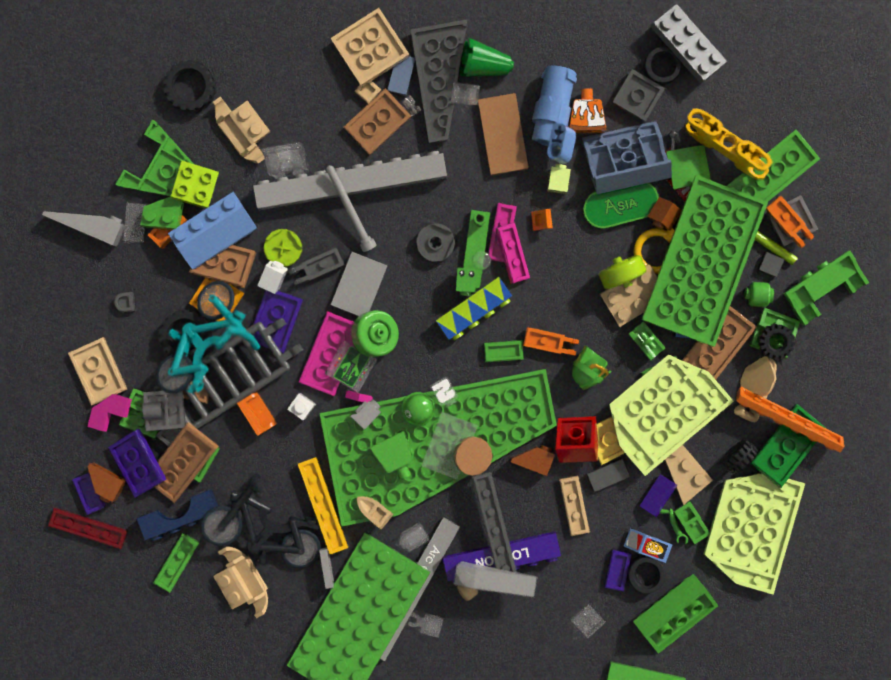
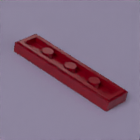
(87, 528)

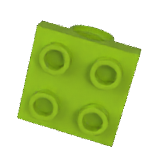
(194, 184)

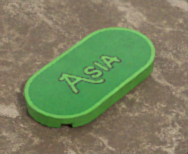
(620, 206)

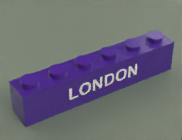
(524, 551)

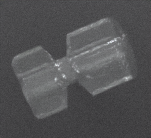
(409, 103)

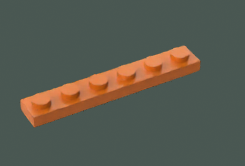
(790, 419)

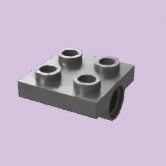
(163, 410)

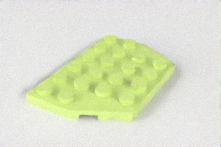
(665, 410)
(753, 529)

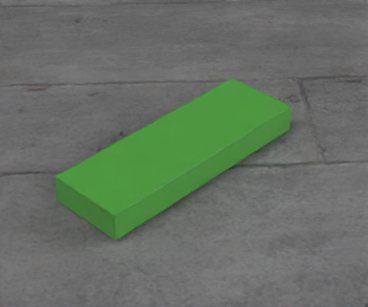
(176, 562)

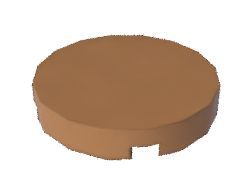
(473, 456)

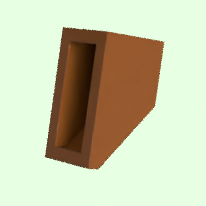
(535, 459)
(106, 483)

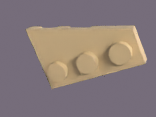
(686, 474)

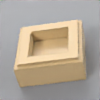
(368, 91)

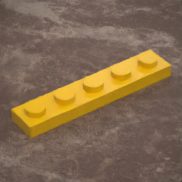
(323, 505)

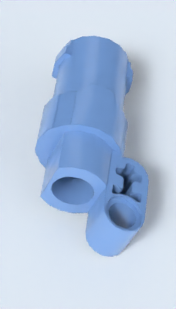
(553, 113)

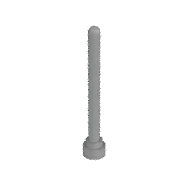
(366, 241)

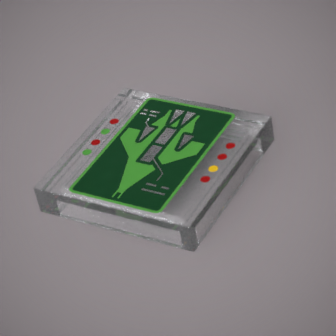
(350, 366)

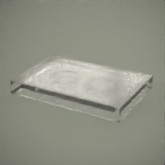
(447, 435)

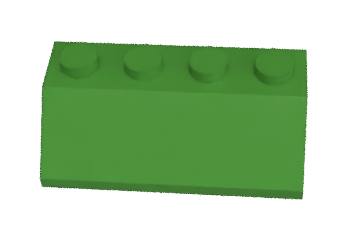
(675, 613)

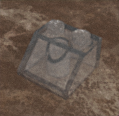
(285, 160)

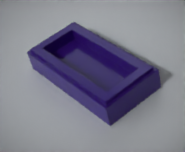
(87, 495)
(658, 495)
(617, 570)

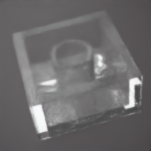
(588, 620)

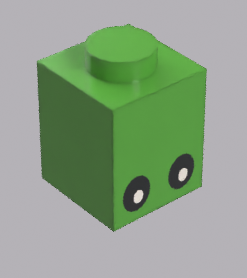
(466, 281)

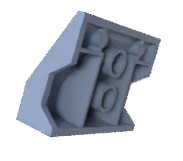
(627, 157)

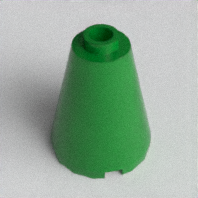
(483, 60)

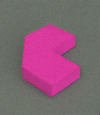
(102, 412)

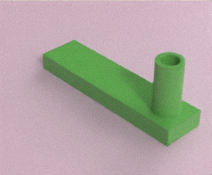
(476, 239)
(626, 672)

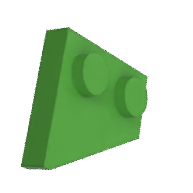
(163, 214)

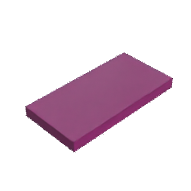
(330, 337)

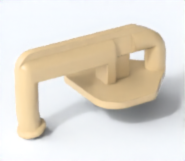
(759, 379)

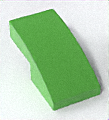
(692, 522)

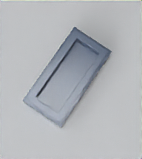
(401, 76)

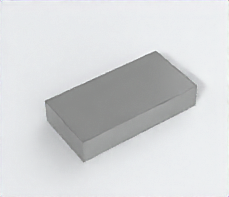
(327, 568)

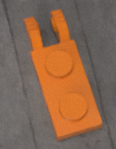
(788, 220)
(548, 341)

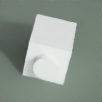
(272, 276)
(301, 406)

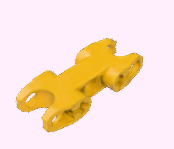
(713, 135)

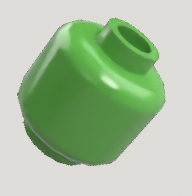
(759, 294)

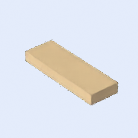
(574, 505)

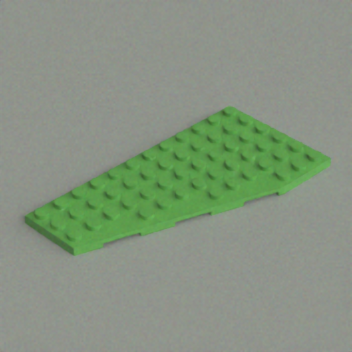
(504, 408)

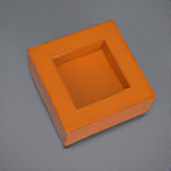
(541, 219)

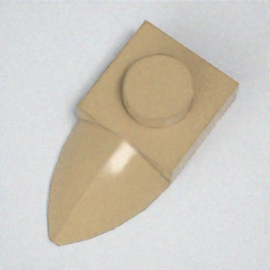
(374, 511)

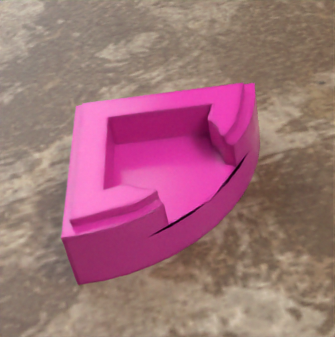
(357, 396)

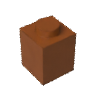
(664, 214)

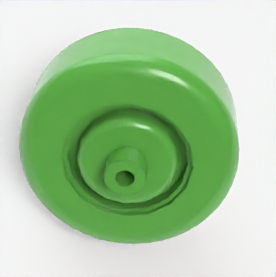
(374, 333)

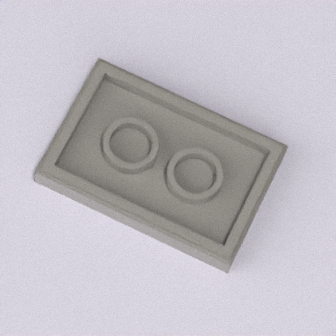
(359, 284)

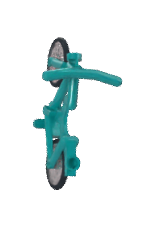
(213, 304)

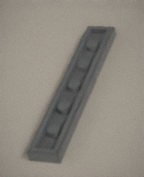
(494, 522)

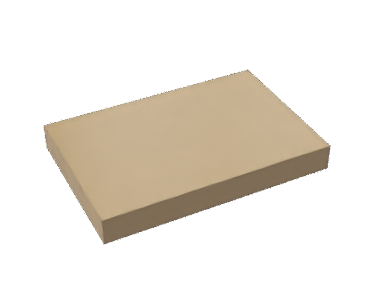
(97, 371)

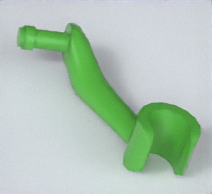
(675, 525)

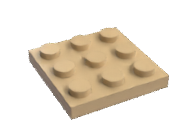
(370, 47)

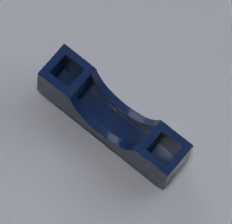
(156, 523)

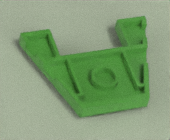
(162, 170)

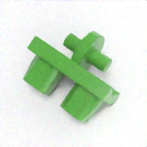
(646, 340)

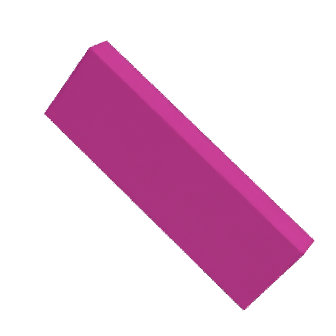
(504, 215)
(512, 253)

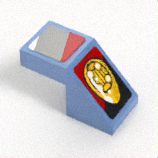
(648, 545)

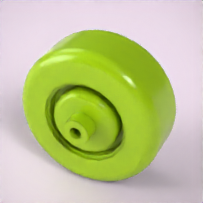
(622, 272)

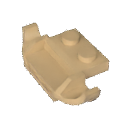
(242, 128)
(242, 581)

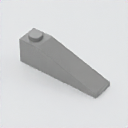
(96, 226)
(494, 579)

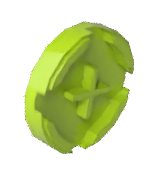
(283, 247)

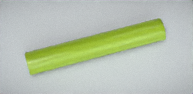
(775, 248)

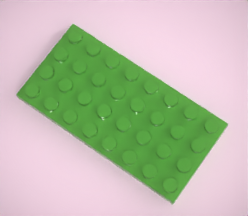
(704, 261)
(359, 614)

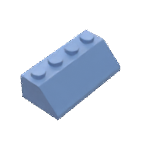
(212, 231)

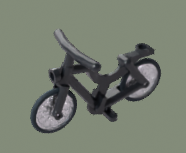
(223, 526)

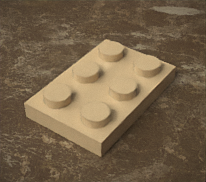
(630, 301)

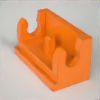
(257, 413)

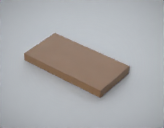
(503, 134)
(732, 336)
(184, 461)

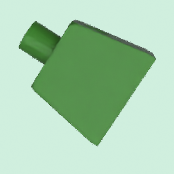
(394, 454)

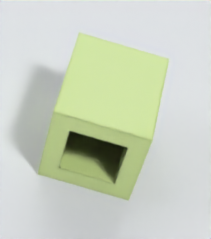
(558, 179)

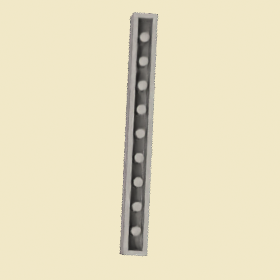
(354, 180)

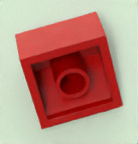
(577, 439)

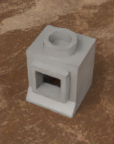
(366, 413)

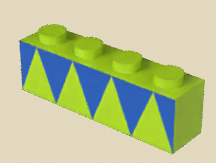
(474, 308)

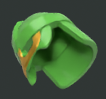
(589, 369)

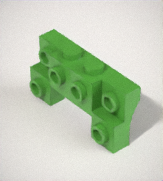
(817, 284)

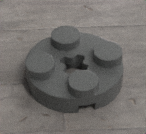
(445, 237)

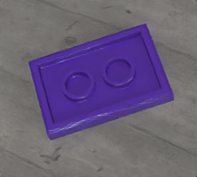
(272, 309)
(137, 463)

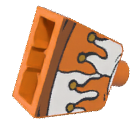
(587, 114)

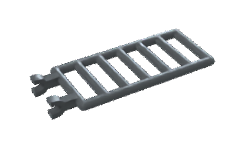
(253, 387)

